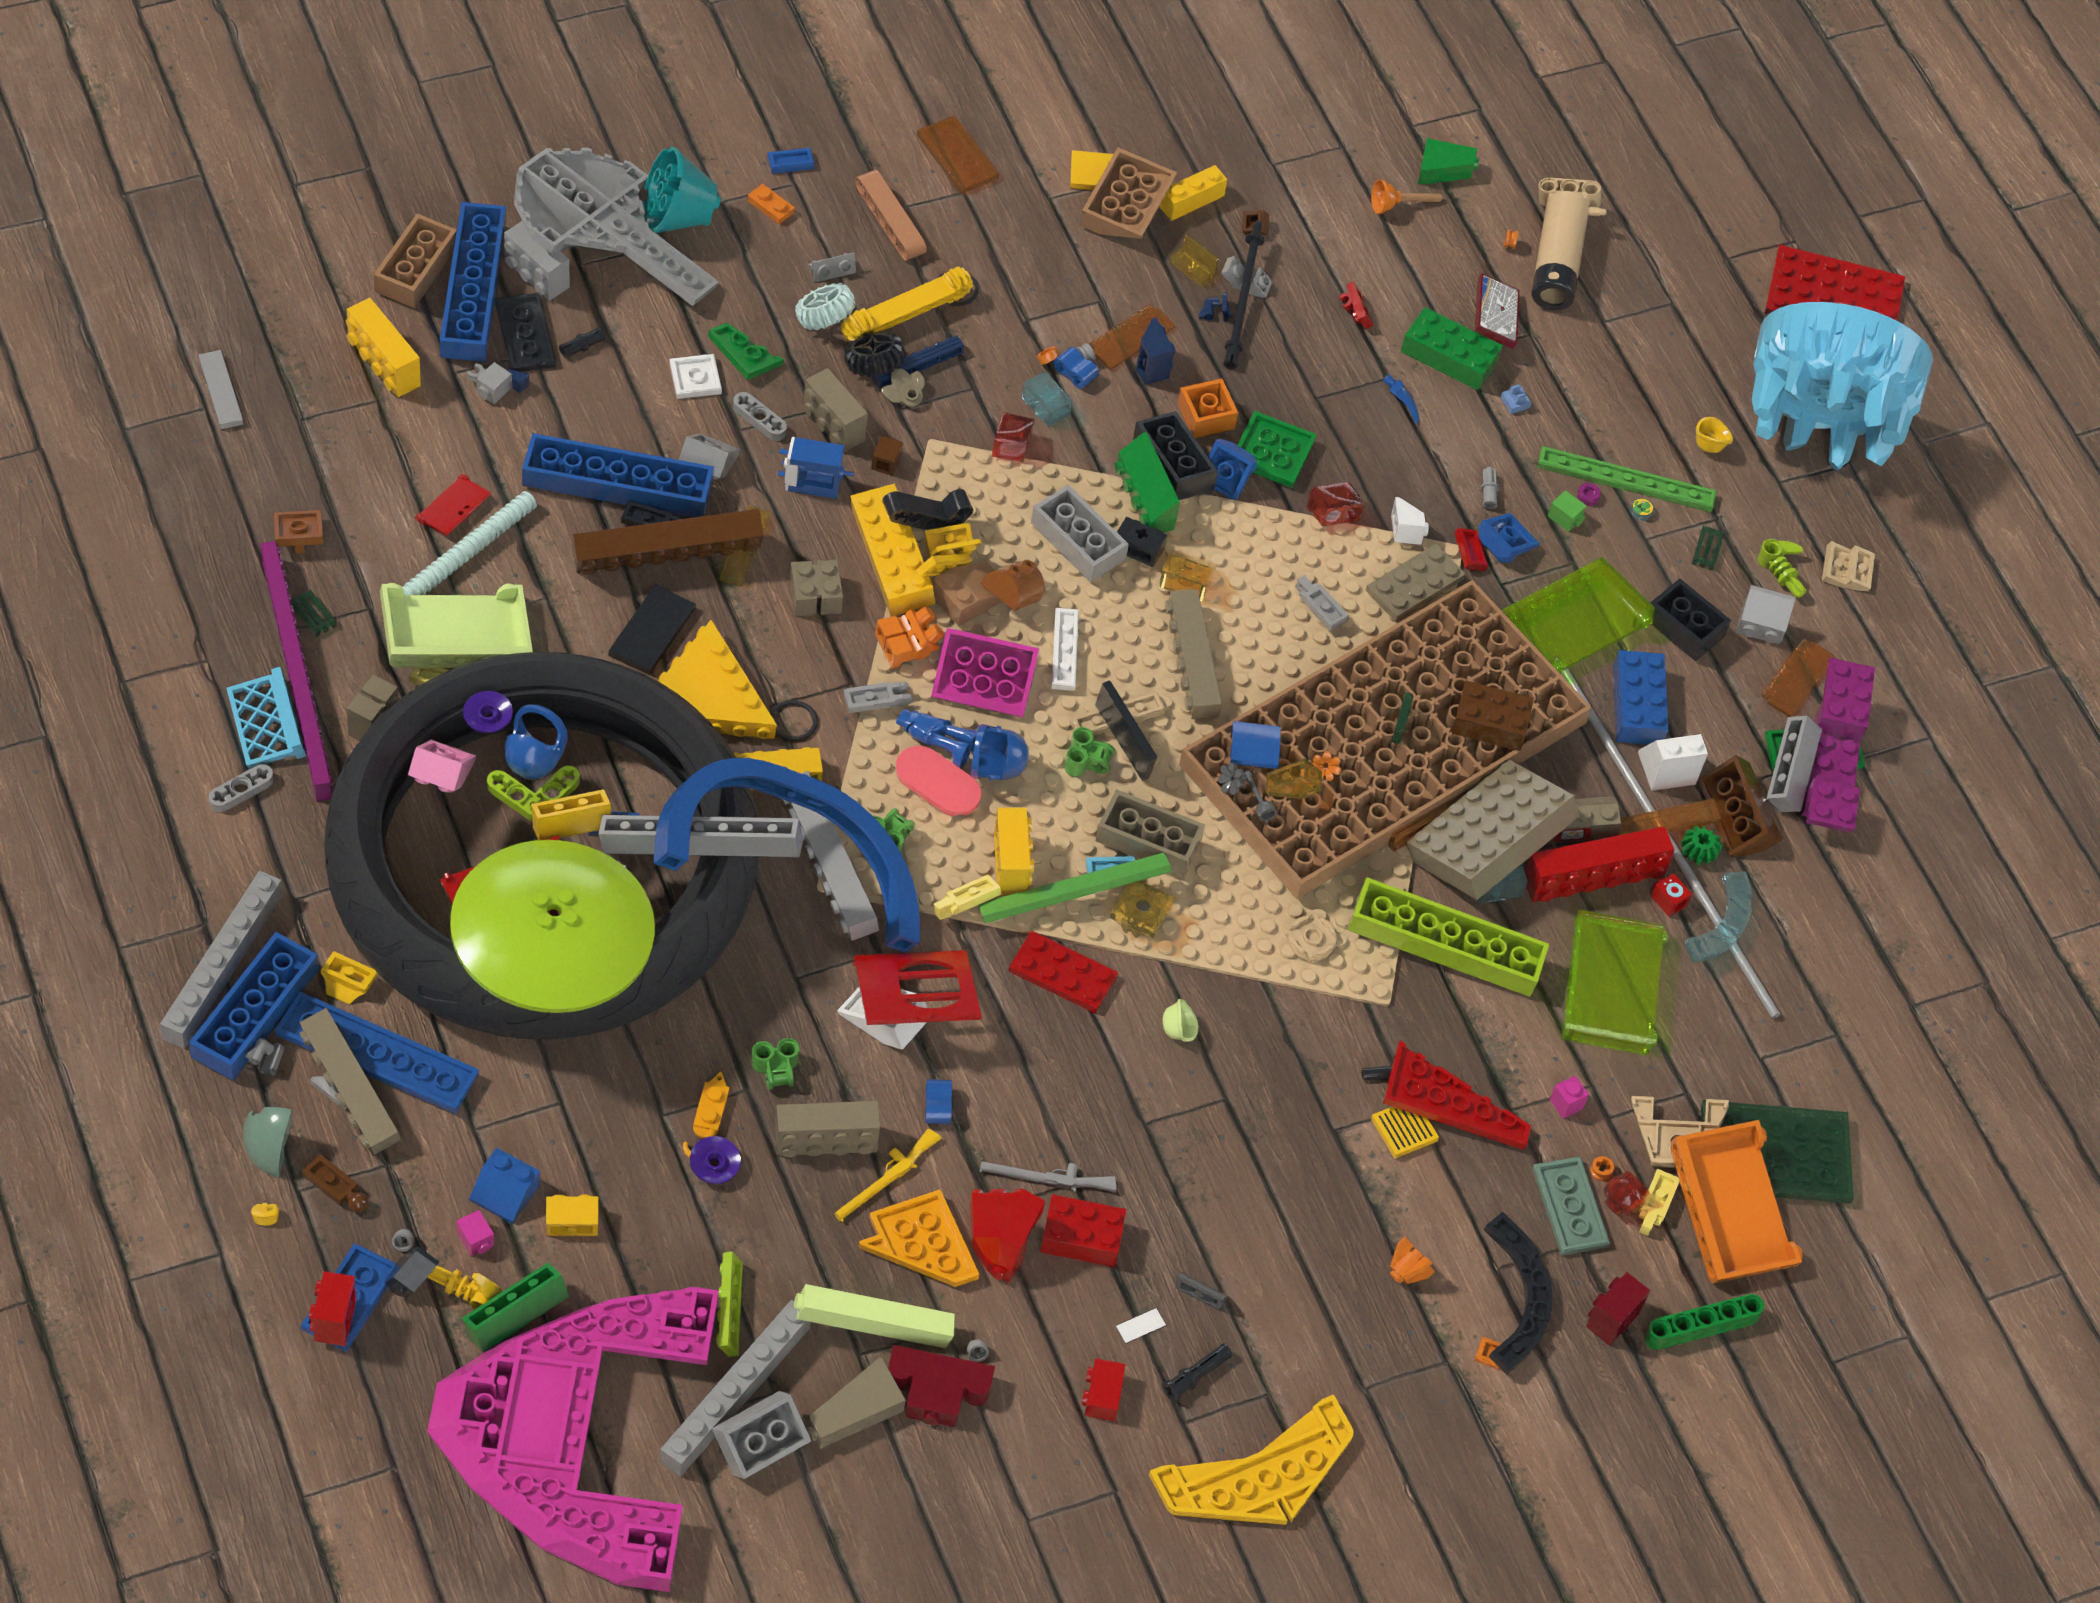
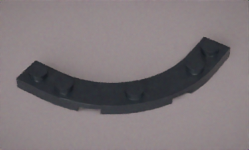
(1537, 1293)

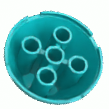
(678, 193)

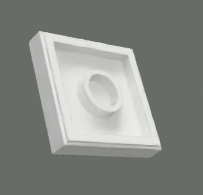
(695, 376)

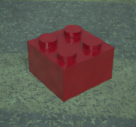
(1617, 1308)

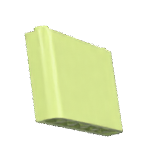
(453, 628)

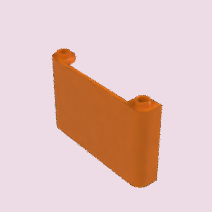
(1732, 1202)

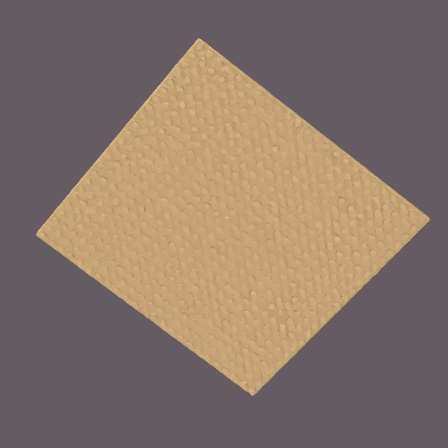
(1262, 639)

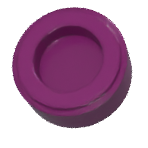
(1588, 494)

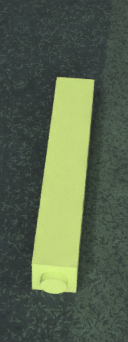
(874, 1316)

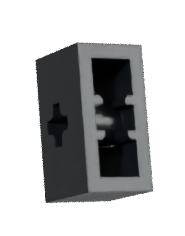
(1144, 542)

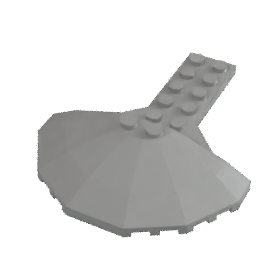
(595, 204)

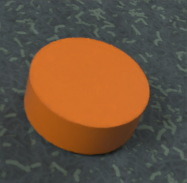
(1048, 355)

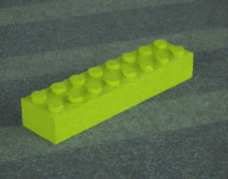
(1448, 937)

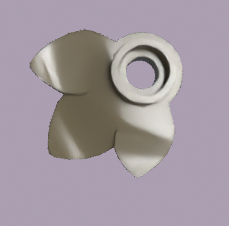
(902, 385)

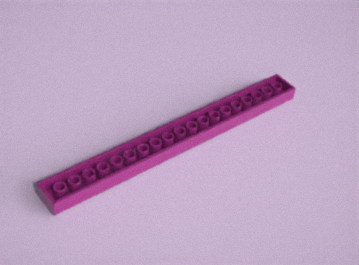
(297, 671)

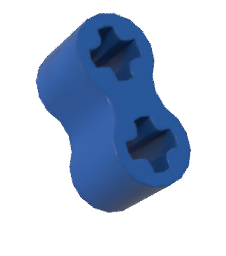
(1076, 367)
(938, 1101)

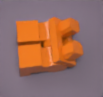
(908, 636)

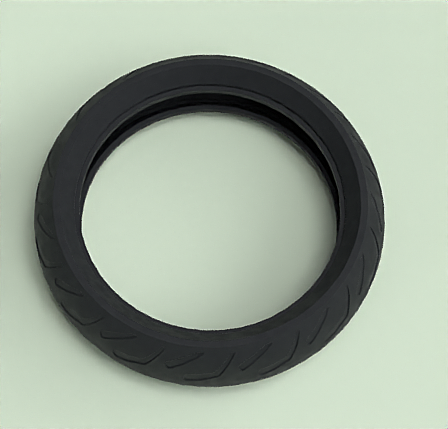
(588, 698)

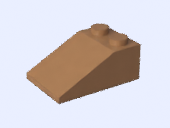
(961, 592)

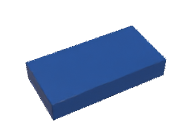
(790, 160)

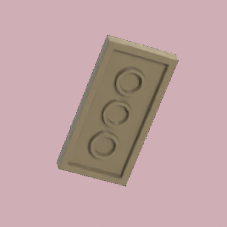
(1415, 582)

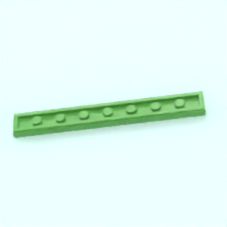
(1627, 479)
(1074, 887)

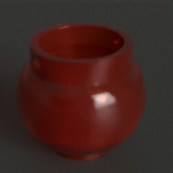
(1625, 1194)

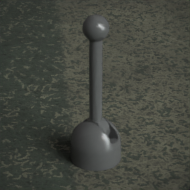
(1264, 809)

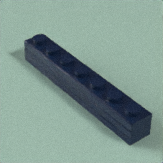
(925, 358)

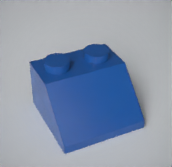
(505, 1185)

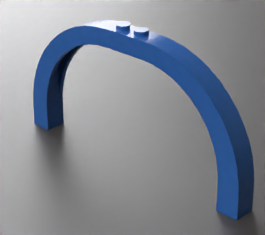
(864, 830)

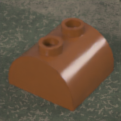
(1016, 584)

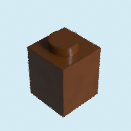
(887, 455)

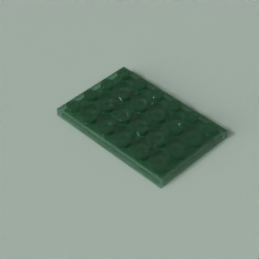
(1804, 1150)

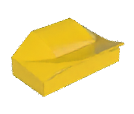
(346, 978)

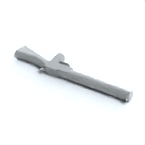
(1066, 1181)

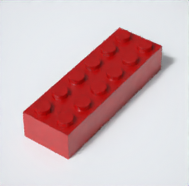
(1598, 864)

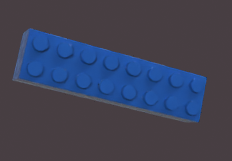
(473, 282)
(617, 475)

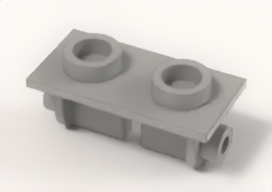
(833, 267)

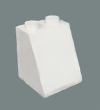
(1673, 761)

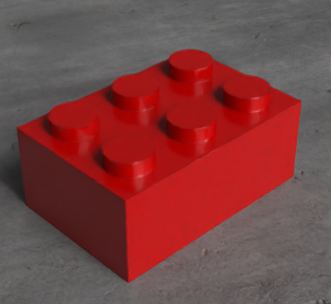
(1083, 1230)

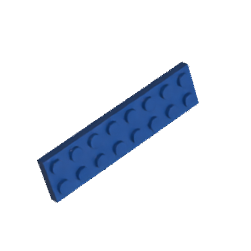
(388, 1055)

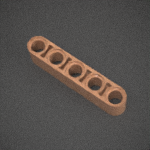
(890, 215)

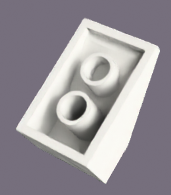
(890, 1034)

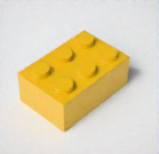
(1013, 850)

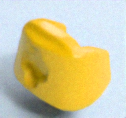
(265, 1214)

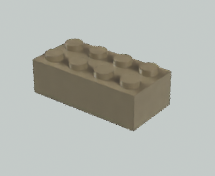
(1148, 830)
(827, 1128)

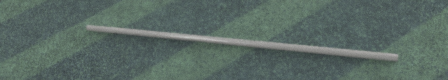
(1677, 855)

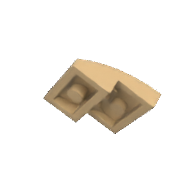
(1848, 567)

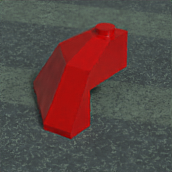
(1002, 1228)

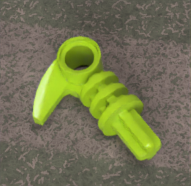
(1772, 557)

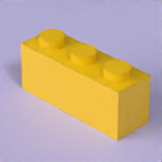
(1194, 192)
(570, 815)

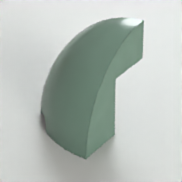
(266, 1136)

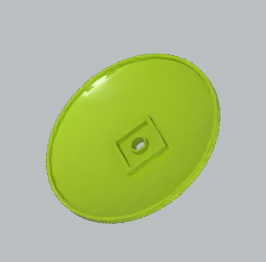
(543, 959)

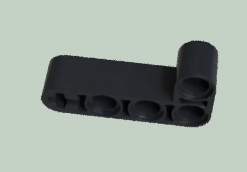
(928, 513)

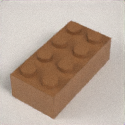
(415, 260)

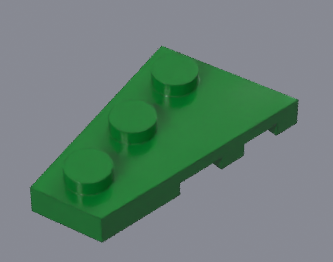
(742, 353)

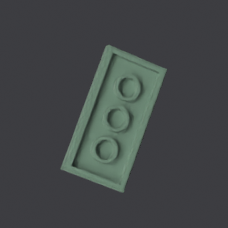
(1570, 1206)

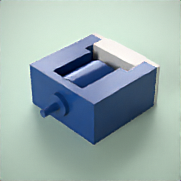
(813, 467)

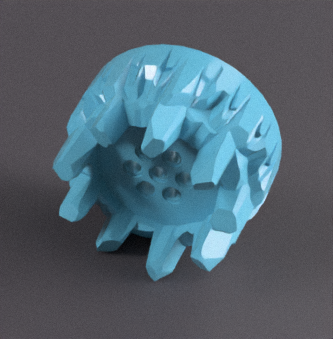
(1839, 372)

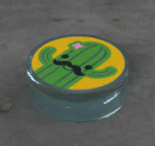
(1642, 509)

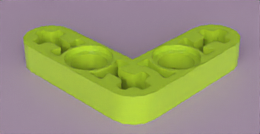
(524, 805)

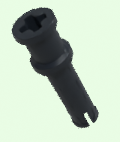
(1188, 1377)

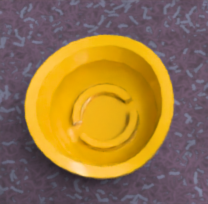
(1712, 435)

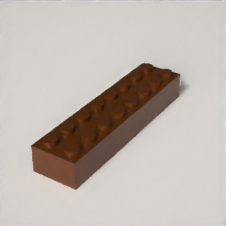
(667, 541)

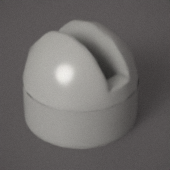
(397, 1240)
(977, 1357)

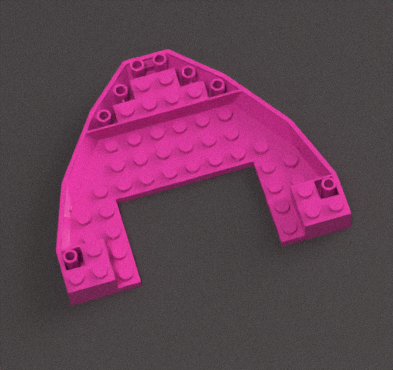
(522, 1421)

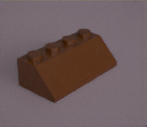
(1744, 813)

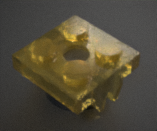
(1142, 909)

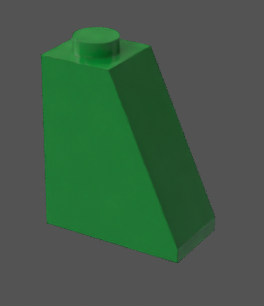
(1447, 162)

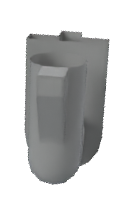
(273, 1057)

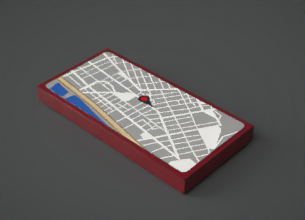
(1497, 311)

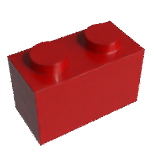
(1104, 1389)

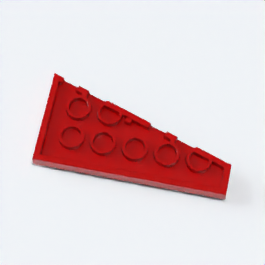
(1443, 1097)

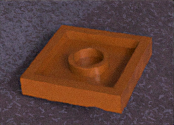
(298, 529)

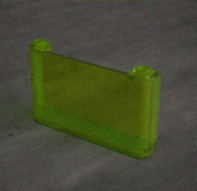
(1581, 614)
(1613, 982)

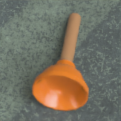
(1385, 197)

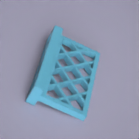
(284, 709)

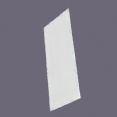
(1140, 1325)

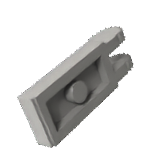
(877, 696)

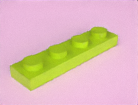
(730, 1305)

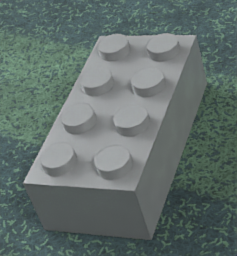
(1079, 533)

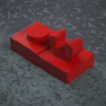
(1357, 302)

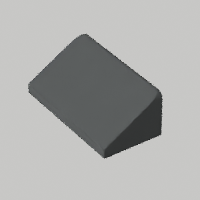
(1201, 1291)

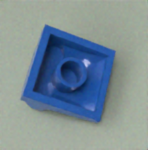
(1233, 467)
(1506, 537)

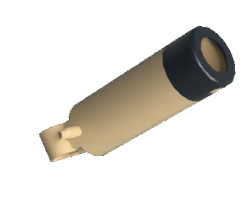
(1562, 238)

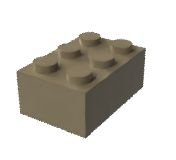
(835, 410)

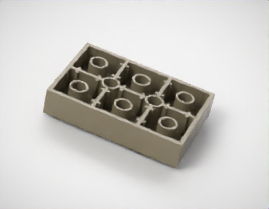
(1493, 829)

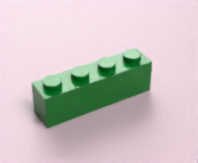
(515, 1307)

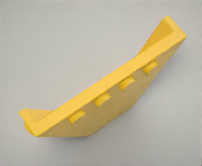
(718, 687)

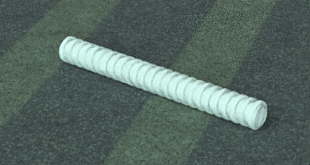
(471, 545)

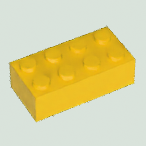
(383, 347)

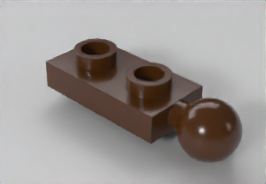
(335, 1184)

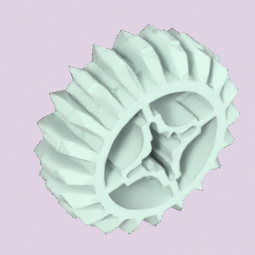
(825, 306)

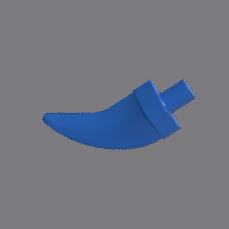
(1397, 388)

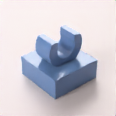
(1515, 399)

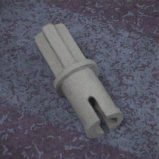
(1489, 488)

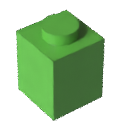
(1567, 511)

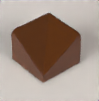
(1250, 217)

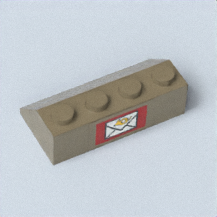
(1597, 820)

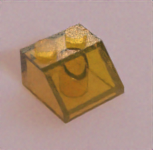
(1186, 573)

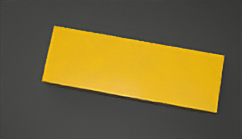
(939, 564)

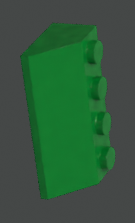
(1148, 484)

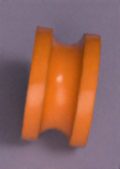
(1511, 239)
(1599, 1175)

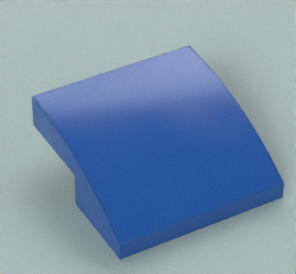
(1255, 745)

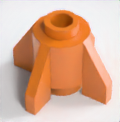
(1409, 1264)

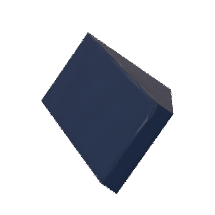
(520, 380)

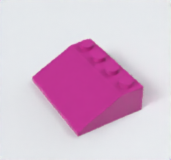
(985, 672)

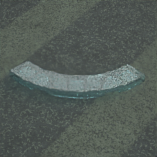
(1733, 923)

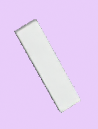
(1065, 649)

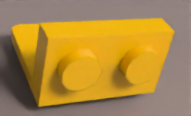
(950, 540)

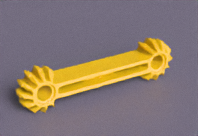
(945, 289)

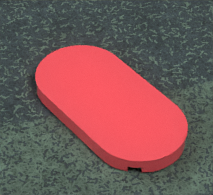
(938, 781)

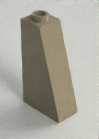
(858, 1405)

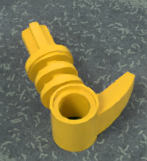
(478, 1290)

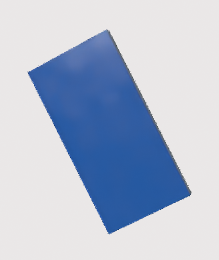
(370, 1274)

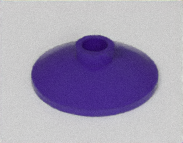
(485, 704)
(719, 1150)

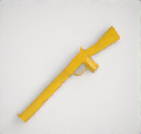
(903, 1165)

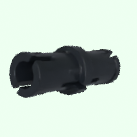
(582, 342)

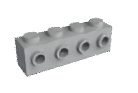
(1794, 764)

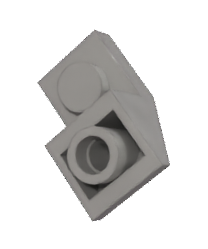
(1234, 271)

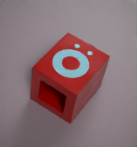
(1671, 894)

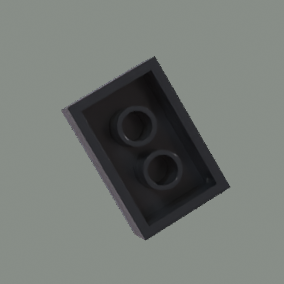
(1689, 619)

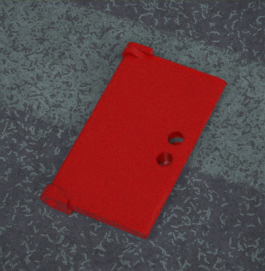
(450, 507)

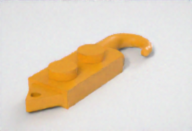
(710, 1109)

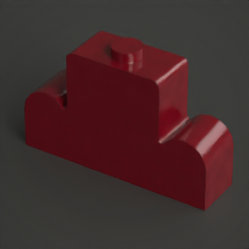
(939, 1384)

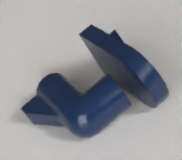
(1208, 310)

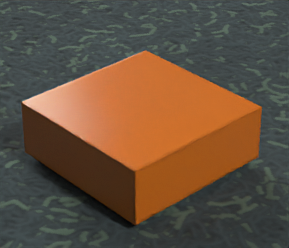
(1485, 1348)

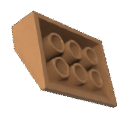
(1126, 196)

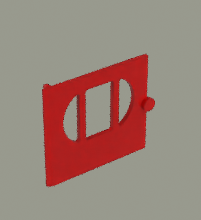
(882, 996)

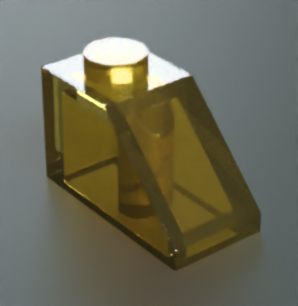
(1294, 780)

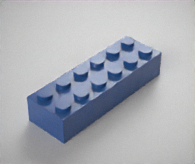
(254, 1005)

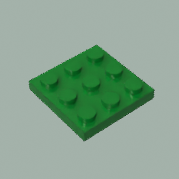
(1277, 447)

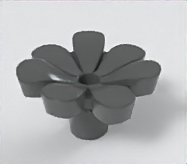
(1232, 778)

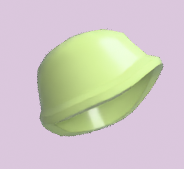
(1180, 1022)

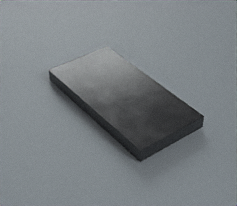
(525, 332)
(652, 629)
(1126, 730)

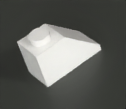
(1408, 523)

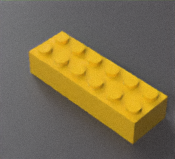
(892, 553)

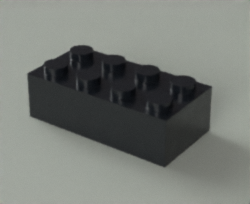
(1180, 455)

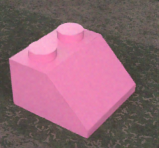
(441, 765)

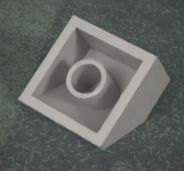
(711, 452)
(1765, 614)

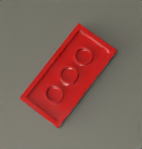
(1063, 971)

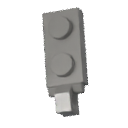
(1321, 604)

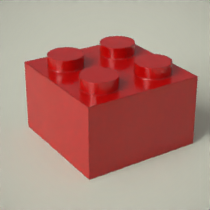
(333, 1308)

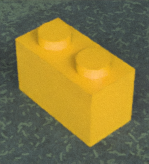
(572, 1215)

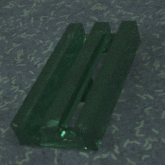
(1704, 561)
(323, 626)
(1402, 718)

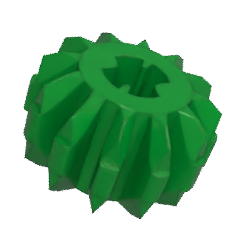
(1701, 845)

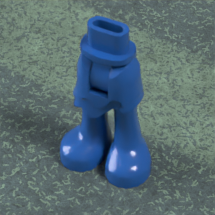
(933, 731)

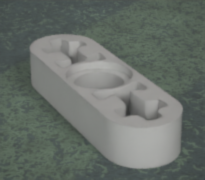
(762, 425)
(245, 778)

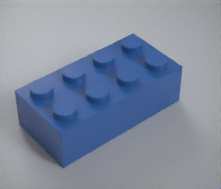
(1640, 697)

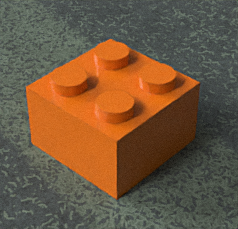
(1207, 408)

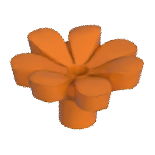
(1327, 765)

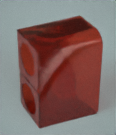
(1012, 437)
(1335, 504)

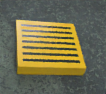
(1403, 1131)

